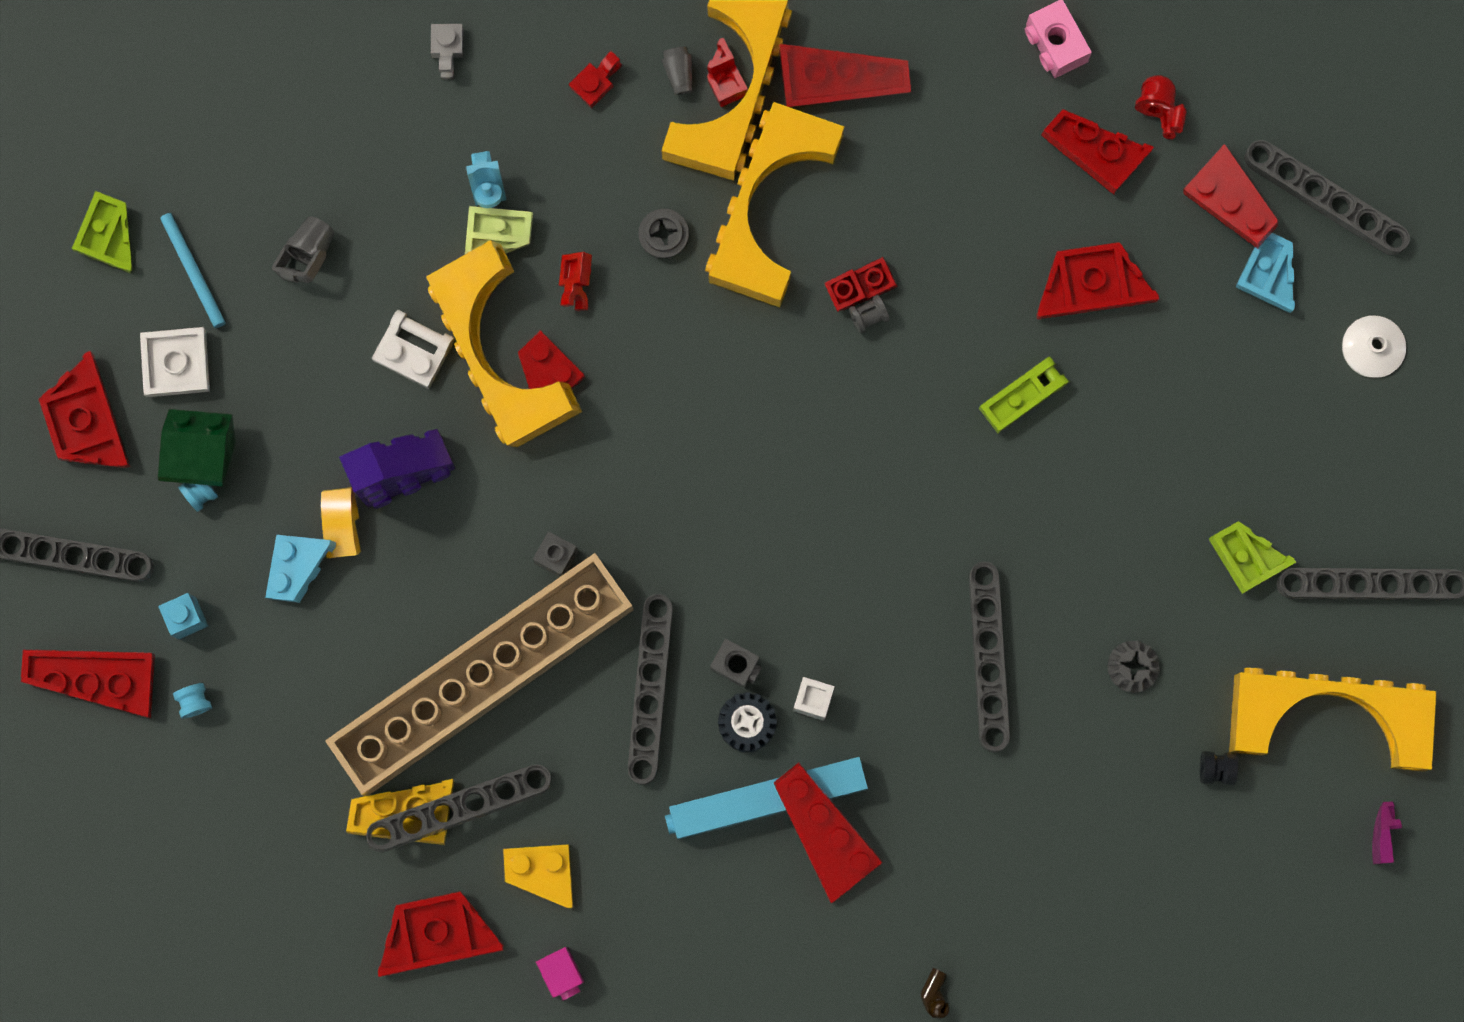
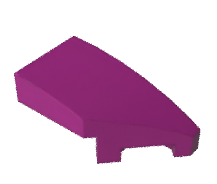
(1381, 842)

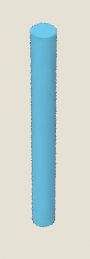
(192, 270)

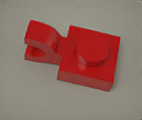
(593, 83)
(574, 275)

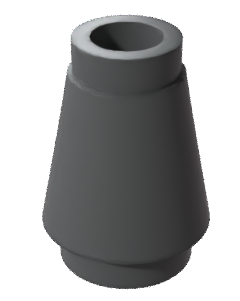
(678, 69)

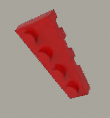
(829, 839)

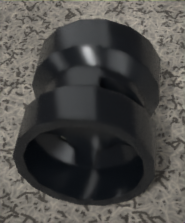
(1218, 768)

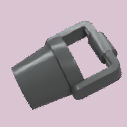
(306, 246)

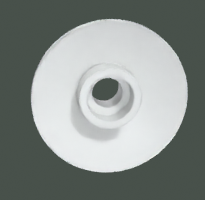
(1361, 354)

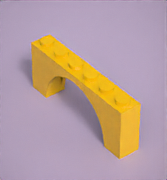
(785, 139)
(720, 143)
(462, 295)
(1402, 713)

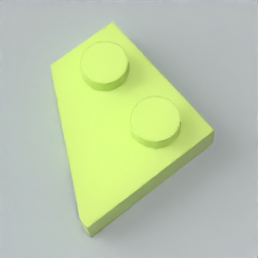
(502, 226)

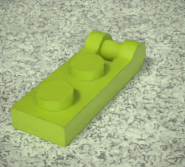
(1022, 395)

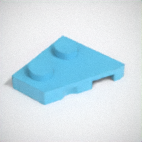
(1270, 273)
(295, 566)

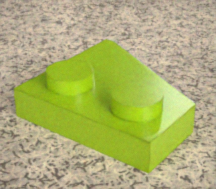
(105, 233)
(1248, 556)

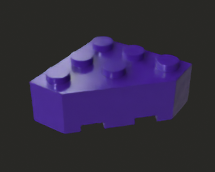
(386, 471)

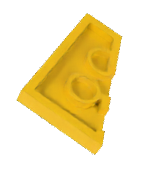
(379, 806)

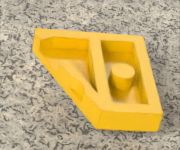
(541, 872)

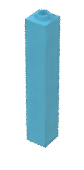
(758, 800)

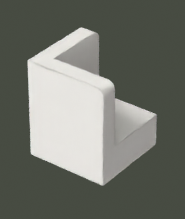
(813, 698)

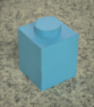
(183, 616)

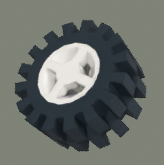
(742, 712)

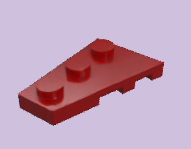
(1100, 153)
(1232, 198)

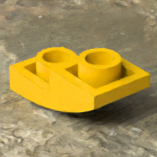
(338, 521)

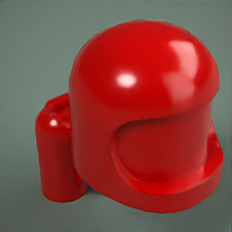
(1158, 101)

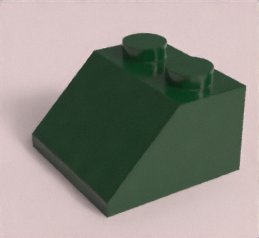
(196, 447)

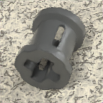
(869, 314)

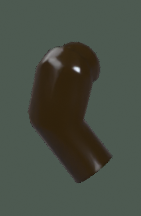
(932, 996)

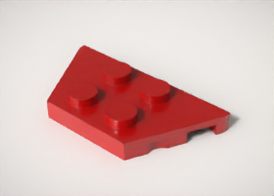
(1093, 281)
(82, 418)
(435, 933)

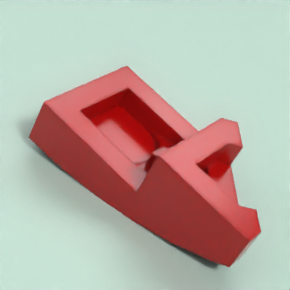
(724, 76)

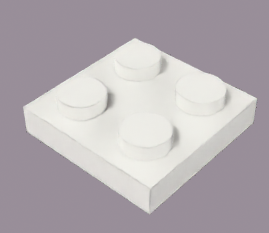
(174, 362)

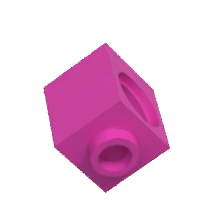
(560, 973)

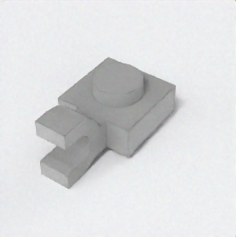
(446, 45)

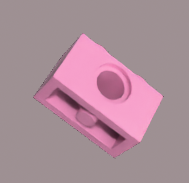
(1057, 21)

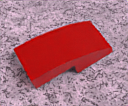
(860, 285)

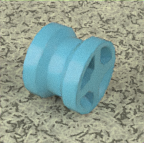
(197, 494)
(192, 700)

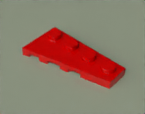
(832, 75)
(104, 678)

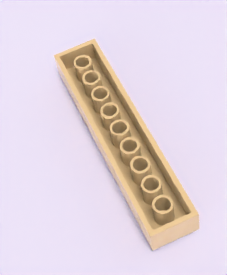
(479, 675)

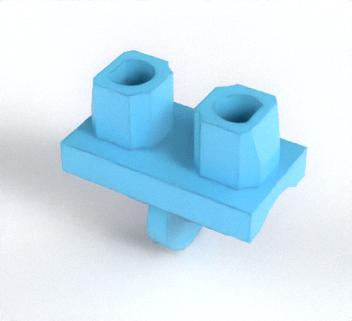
(485, 180)

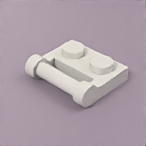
(407, 358)

